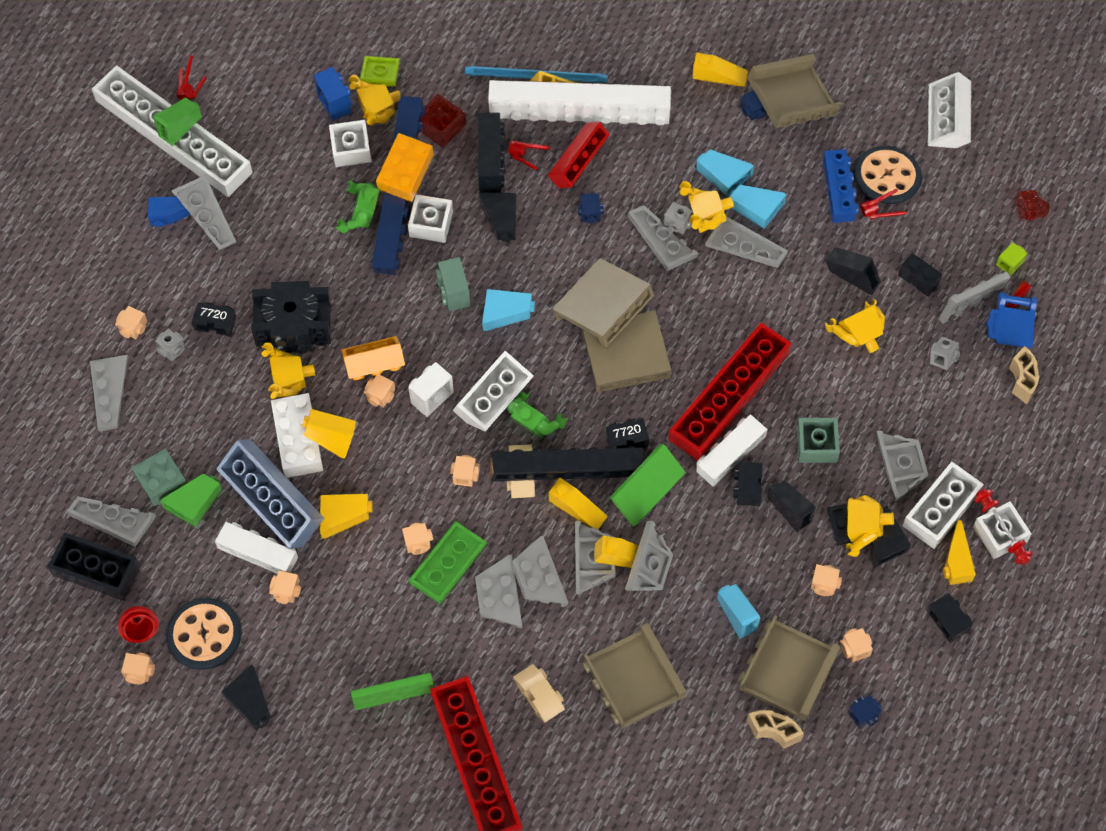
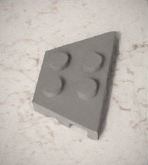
(902, 463)
(650, 562)
(587, 571)
(538, 574)
(499, 593)

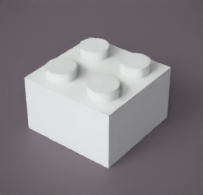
(350, 143)
(430, 218)
(431, 389)

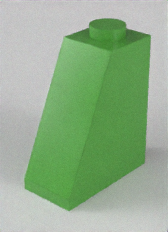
(177, 120)
(193, 498)

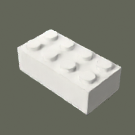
(297, 452)
(942, 505)

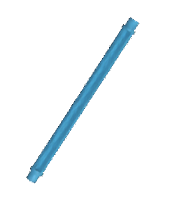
(529, 74)

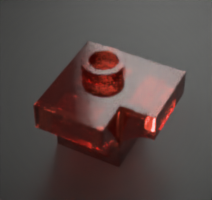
(1030, 205)

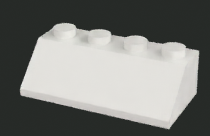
(949, 112)
(493, 392)

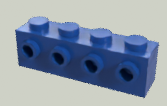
(839, 186)

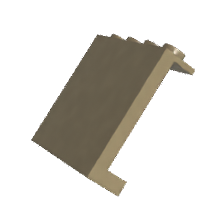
(792, 91)
(604, 301)
(632, 357)
(788, 669)
(634, 677)

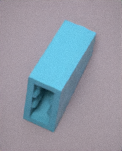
(723, 170)
(757, 203)
(506, 308)
(738, 610)

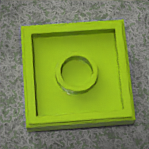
(380, 70)

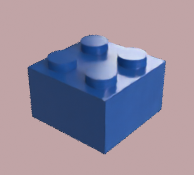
(333, 93)

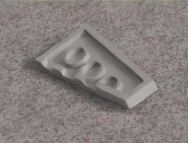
(204, 207)
(661, 240)
(743, 242)
(972, 296)
(108, 389)
(112, 519)

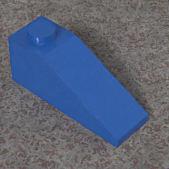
(165, 210)

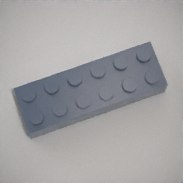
(270, 493)

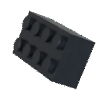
(491, 153)
(94, 566)

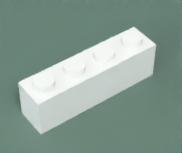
(731, 450)
(256, 549)

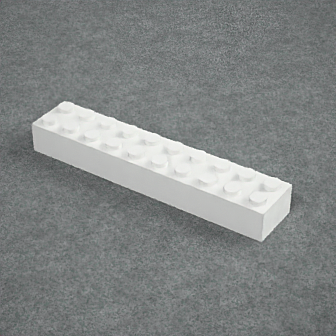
(580, 102)
(195, 150)

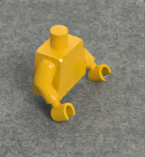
(375, 100)
(706, 207)
(861, 327)
(286, 372)
(865, 522)

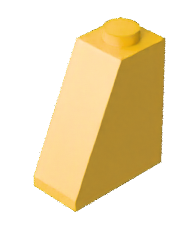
(329, 431)
(343, 512)

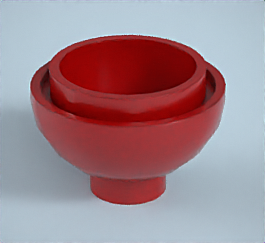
(140, 628)

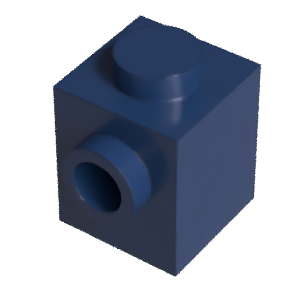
(752, 106)
(590, 208)
(865, 711)

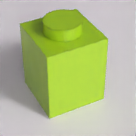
(1011, 258)

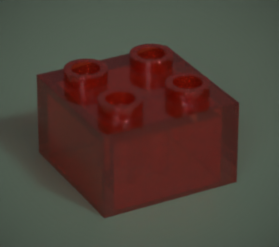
(442, 120)

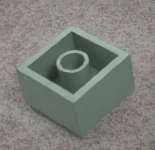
(453, 284)
(818, 440)
(158, 476)

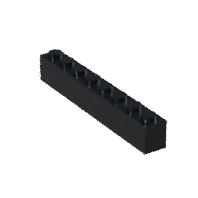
(564, 464)

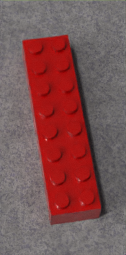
(729, 391)
(475, 757)

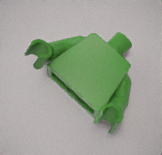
(363, 208)
(531, 418)

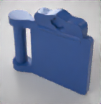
(1012, 325)

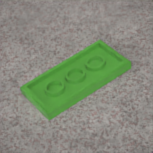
(647, 485)
(447, 562)
(392, 691)

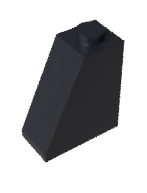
(500, 213)
(854, 268)
(792, 505)
(890, 544)
(248, 698)

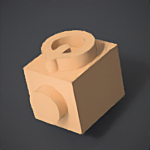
(131, 322)
(379, 391)
(465, 470)
(417, 538)
(826, 580)
(285, 587)
(856, 644)
(137, 668)

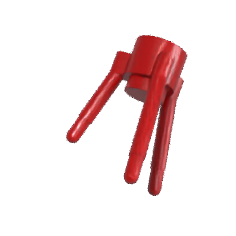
(186, 90)
(519, 148)
(870, 207)

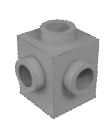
(678, 218)
(170, 344)
(944, 353)

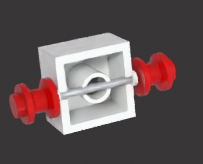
(1002, 528)

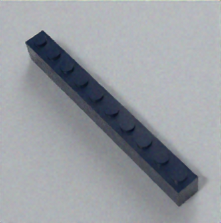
(394, 208)

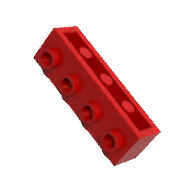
(578, 155)

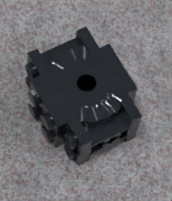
(293, 329)

